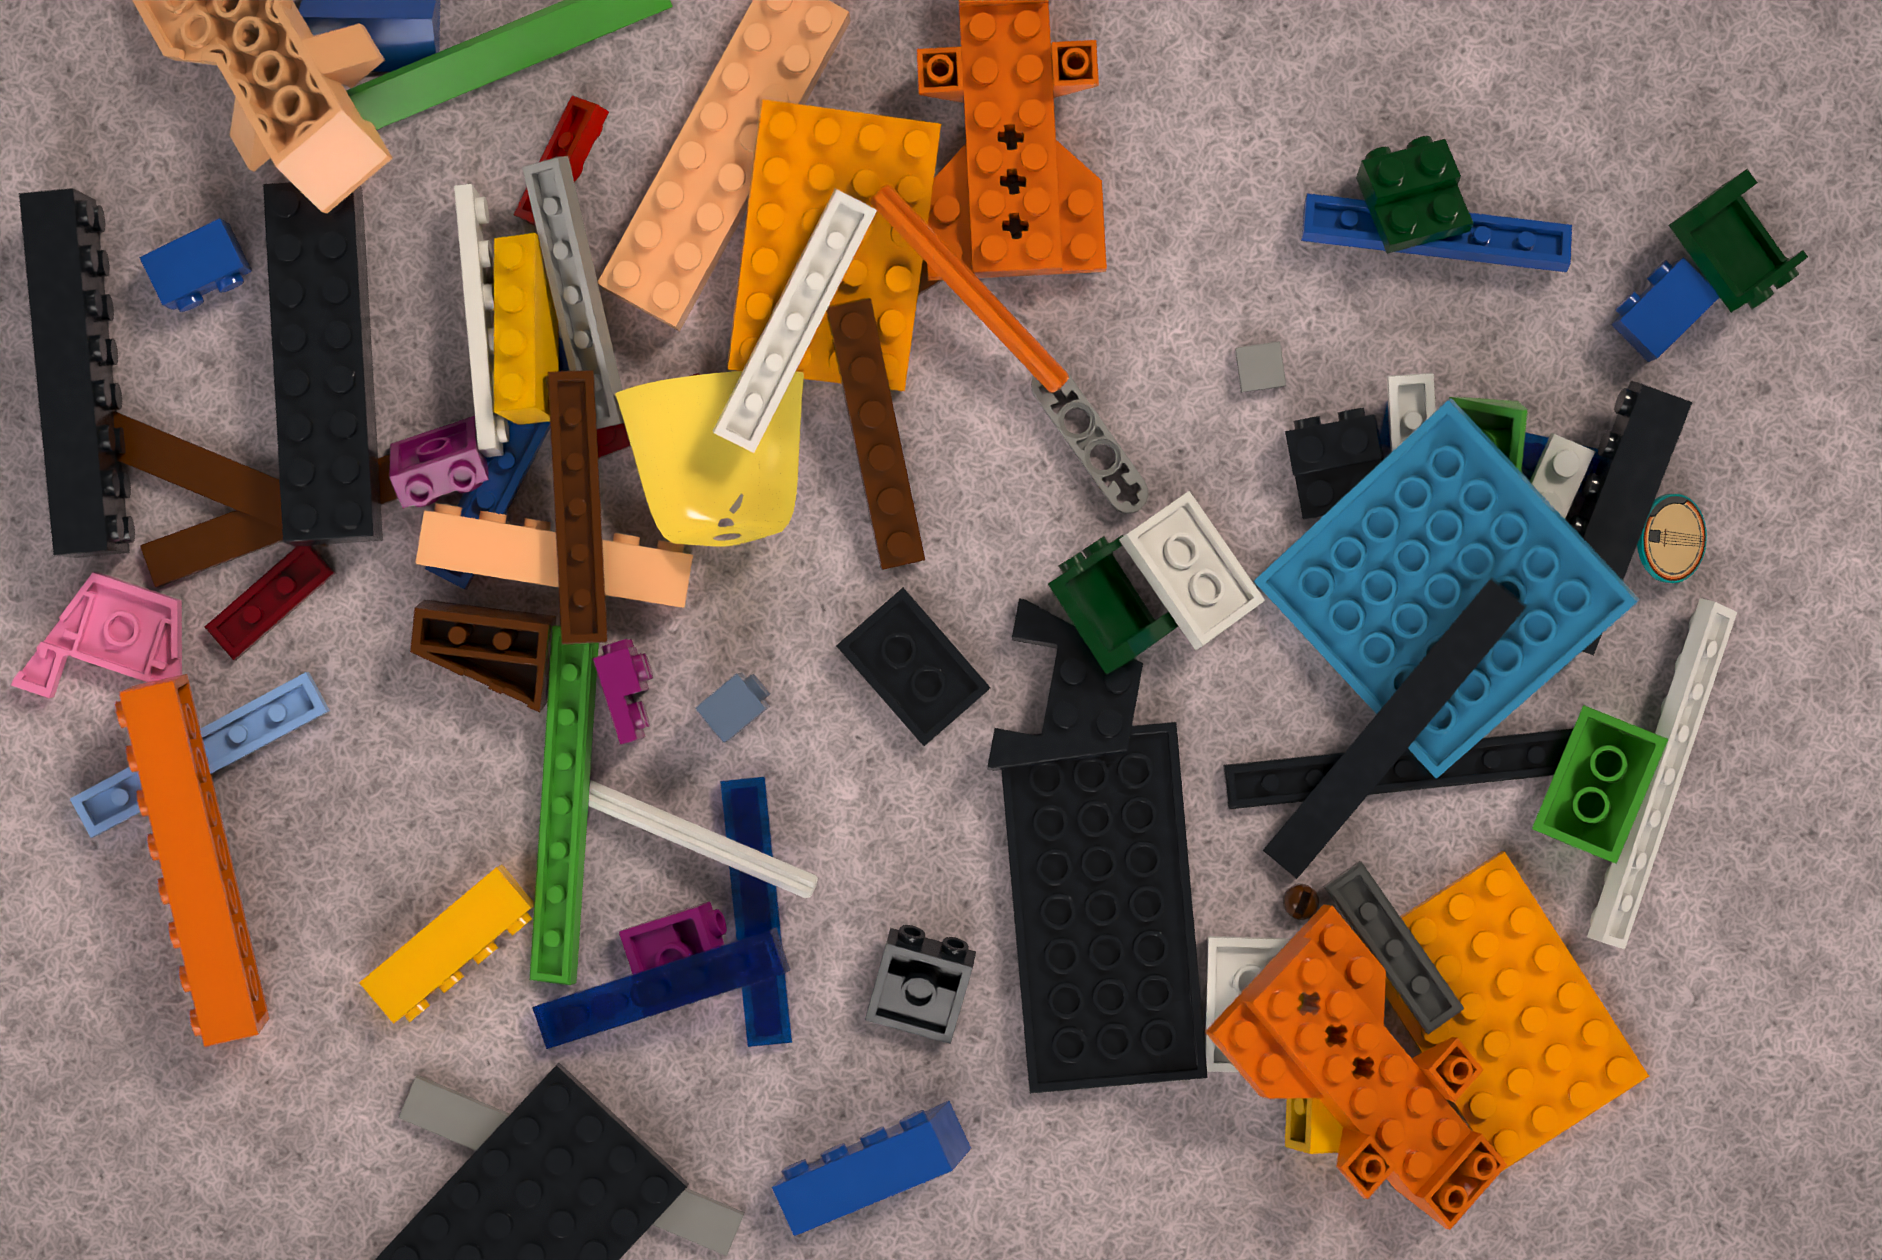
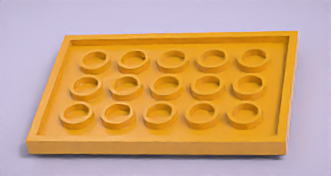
(795, 168)
(1525, 1015)

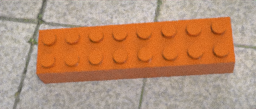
(193, 860)

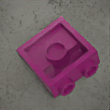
(437, 464)
(622, 675)
(673, 936)

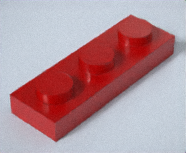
(573, 138)

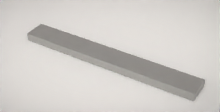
(472, 1123)

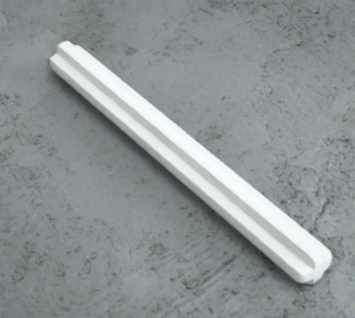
(701, 840)

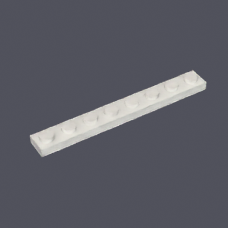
(1679, 723)

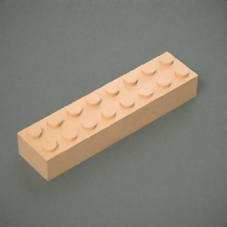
(709, 168)

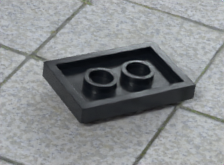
(913, 666)

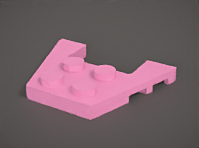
(113, 628)

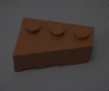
(489, 645)

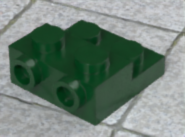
(1414, 194)

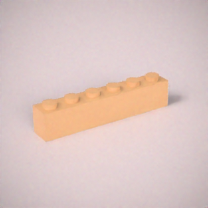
(530, 555)

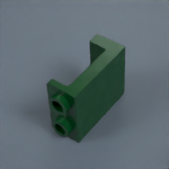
(1734, 246)
(1107, 606)

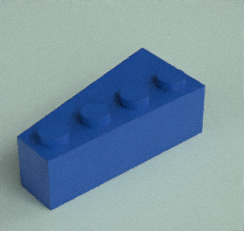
(871, 1169)

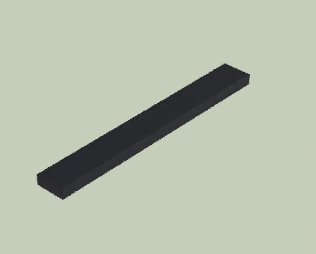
(1395, 727)
(1487, 761)

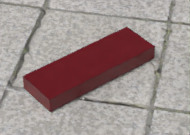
(269, 600)

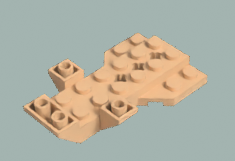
(283, 87)

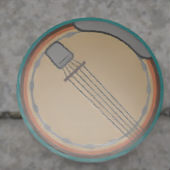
(1673, 539)

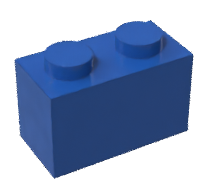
(196, 266)
(1664, 309)

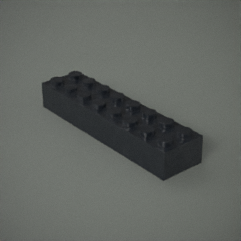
(322, 369)
(76, 373)

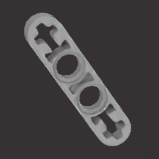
(1084, 442)

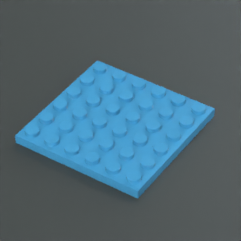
(1411, 553)

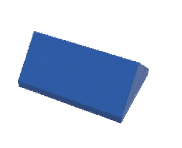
(399, 28)

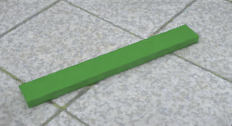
(494, 56)
(563, 811)

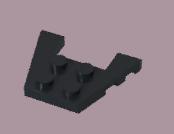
(1085, 708)

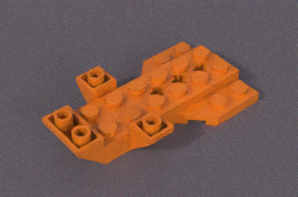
(1009, 83)
(1392, 1103)

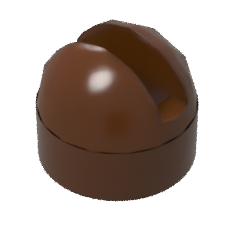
(1293, 898)

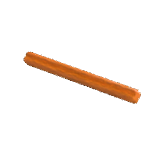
(969, 288)

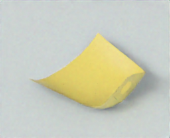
(698, 475)

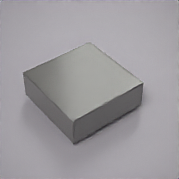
(1260, 367)

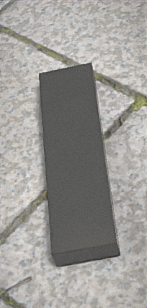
(1394, 947)

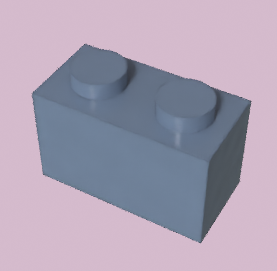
(734, 705)

